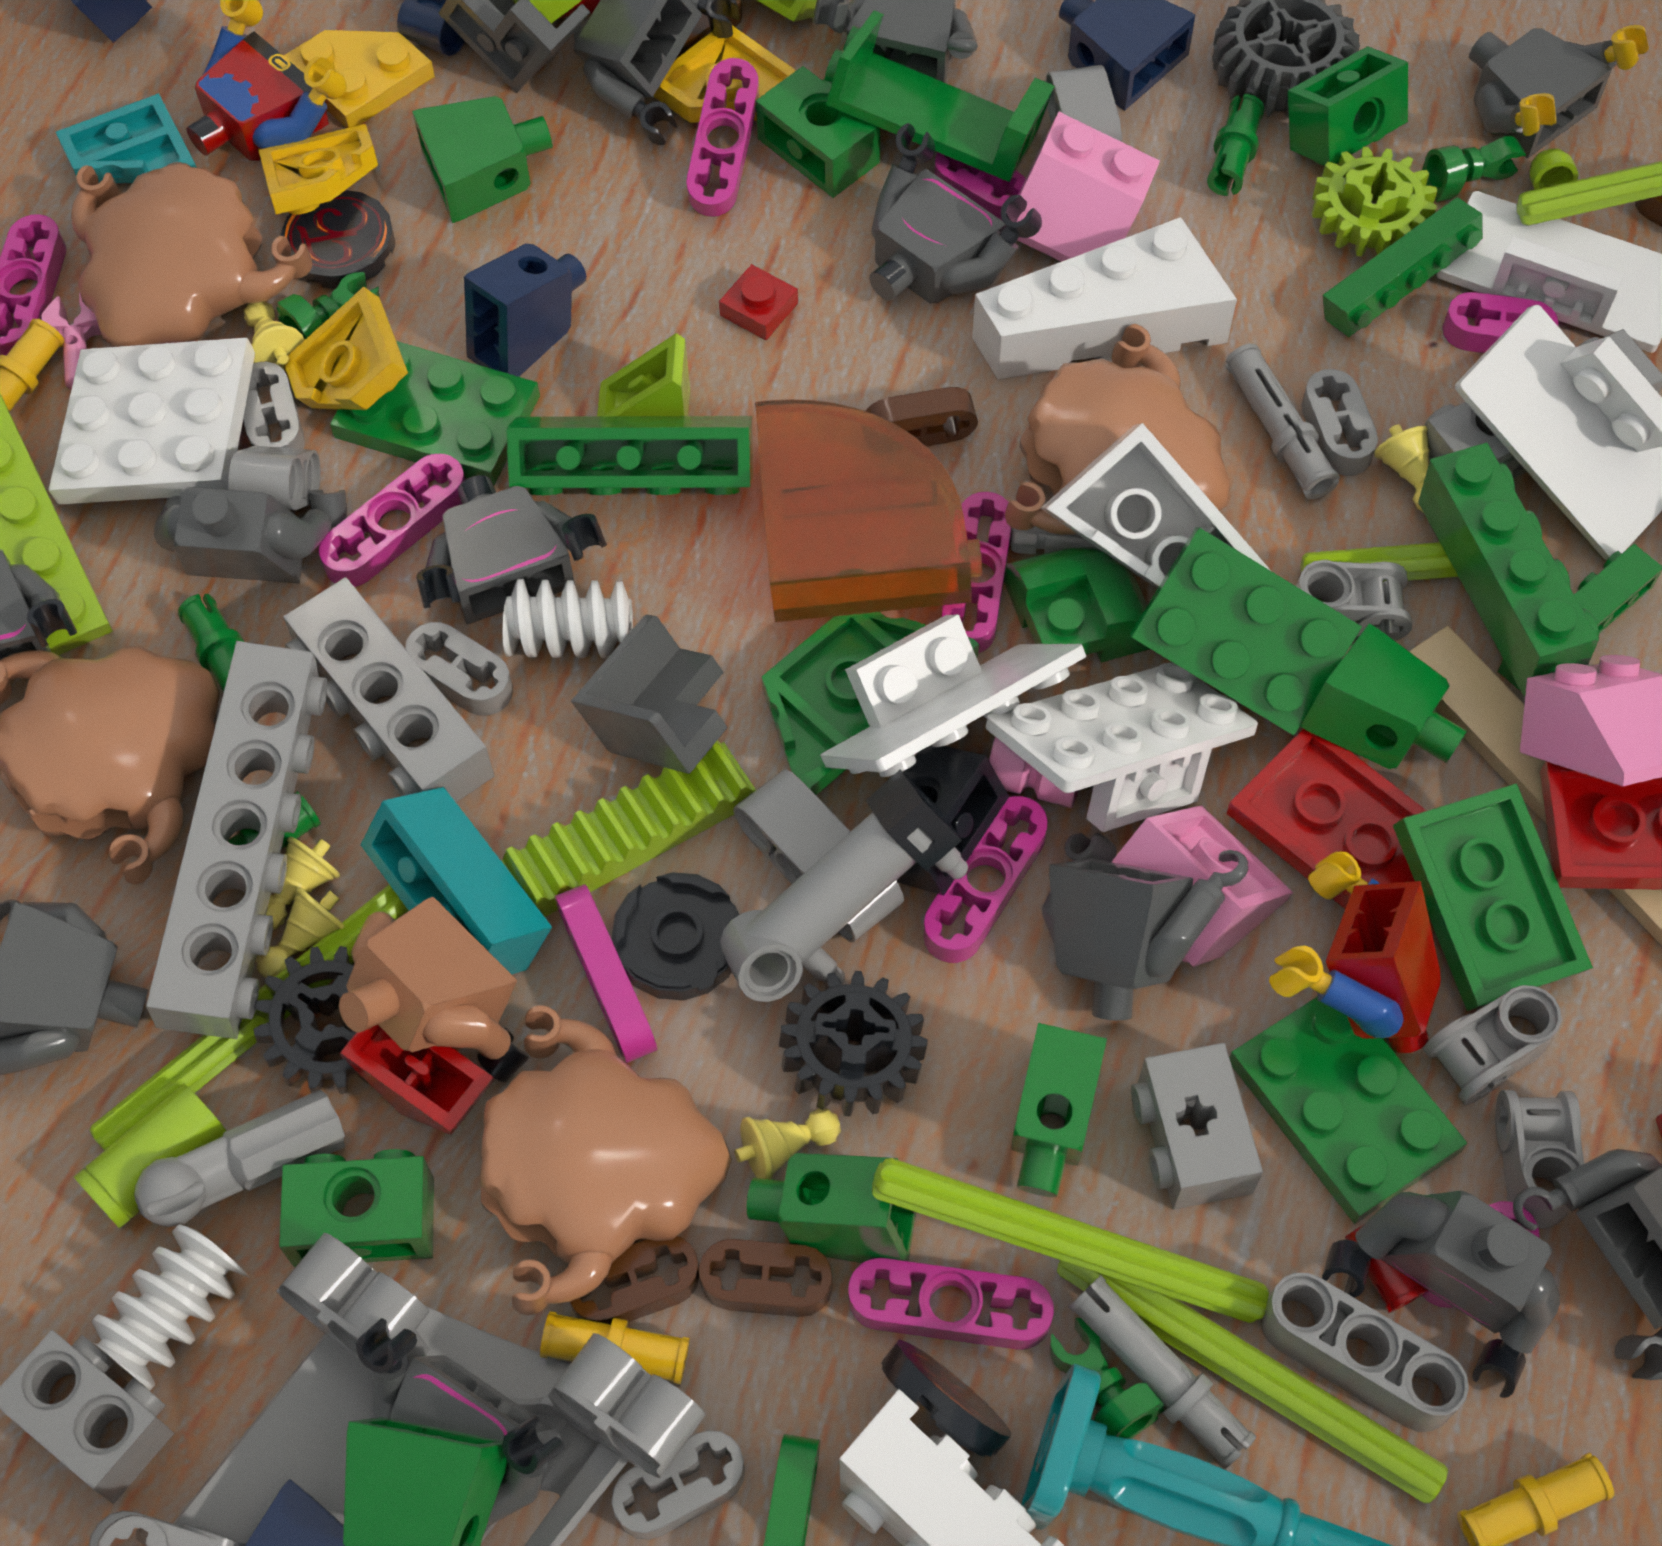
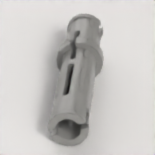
(1291, 436)
(1148, 1357)

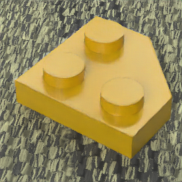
(375, 66)
(688, 77)
(316, 168)
(348, 358)

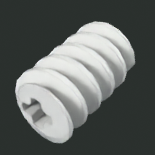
(566, 619)
(165, 1304)

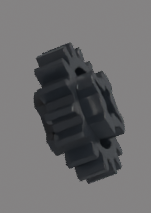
(302, 1002)
(840, 1071)

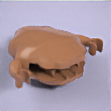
(172, 254)
(1093, 406)
(106, 745)
(591, 1159)

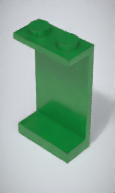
(957, 121)

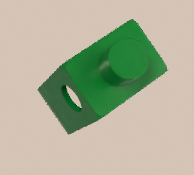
(478, 152)
(1383, 704)
(1061, 1083)
(832, 1208)
(418, 1484)

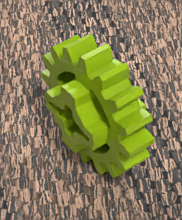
(1346, 196)

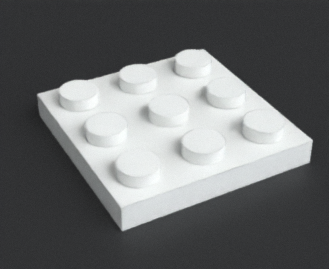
(152, 420)

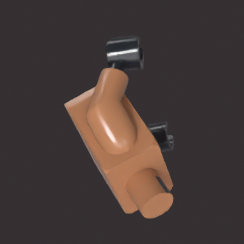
(431, 987)

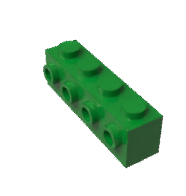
(630, 453)
(1506, 564)

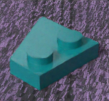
(126, 141)

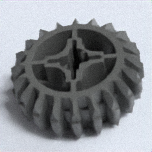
(1277, 45)

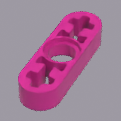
(714, 115)
(18, 264)
(402, 495)
(993, 554)
(986, 906)
(606, 973)
(1004, 1289)

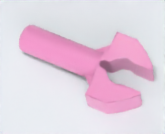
(74, 335)

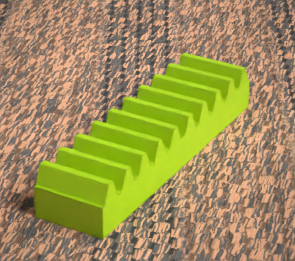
(629, 829)

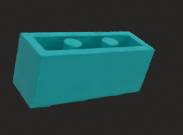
(434, 850)

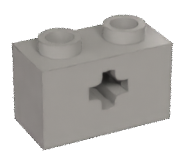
(1200, 1088)

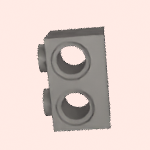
(75, 1425)

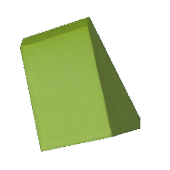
(650, 384)

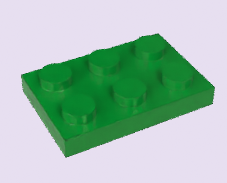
(443, 410)
(1245, 630)
(1492, 895)
(1346, 1107)

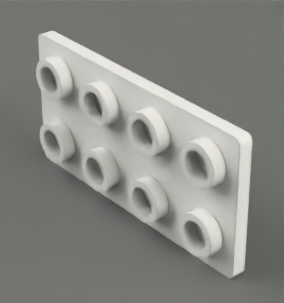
(1572, 269)
(1576, 424)
(933, 687)
(1130, 738)

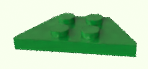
(813, 695)

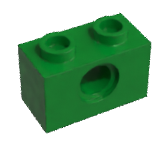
(1348, 105)
(814, 137)
(390, 1230)

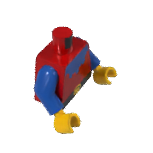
(256, 93)
(1379, 961)

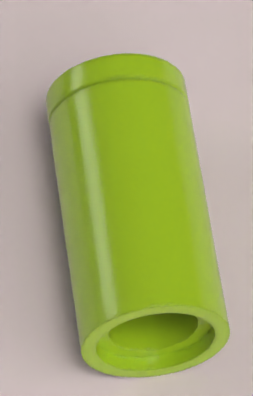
(167, 1131)

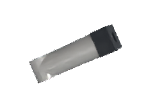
(795, 926)

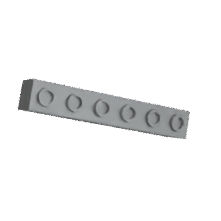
(258, 683)

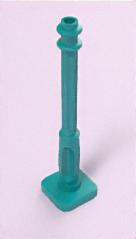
(1159, 1482)

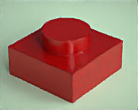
(758, 302)

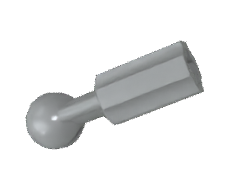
(244, 1158)

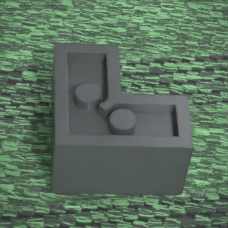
(510, 35)
(648, 699)

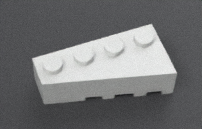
(1090, 300)
(1140, 507)
(926, 1488)

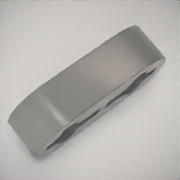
(280, 410)
(1350, 418)
(465, 659)
(687, 1500)

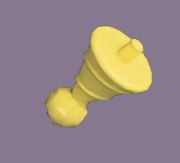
(272, 338)
(1408, 455)
(304, 870)
(306, 926)
(771, 1143)

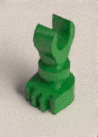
(1452, 167)
(300, 314)
(1122, 1410)

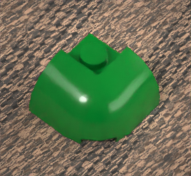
(1077, 600)

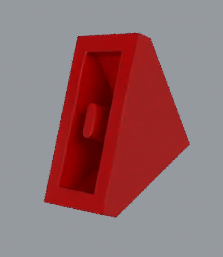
(424, 1085)

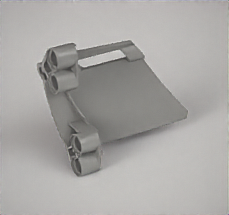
(597, 1405)

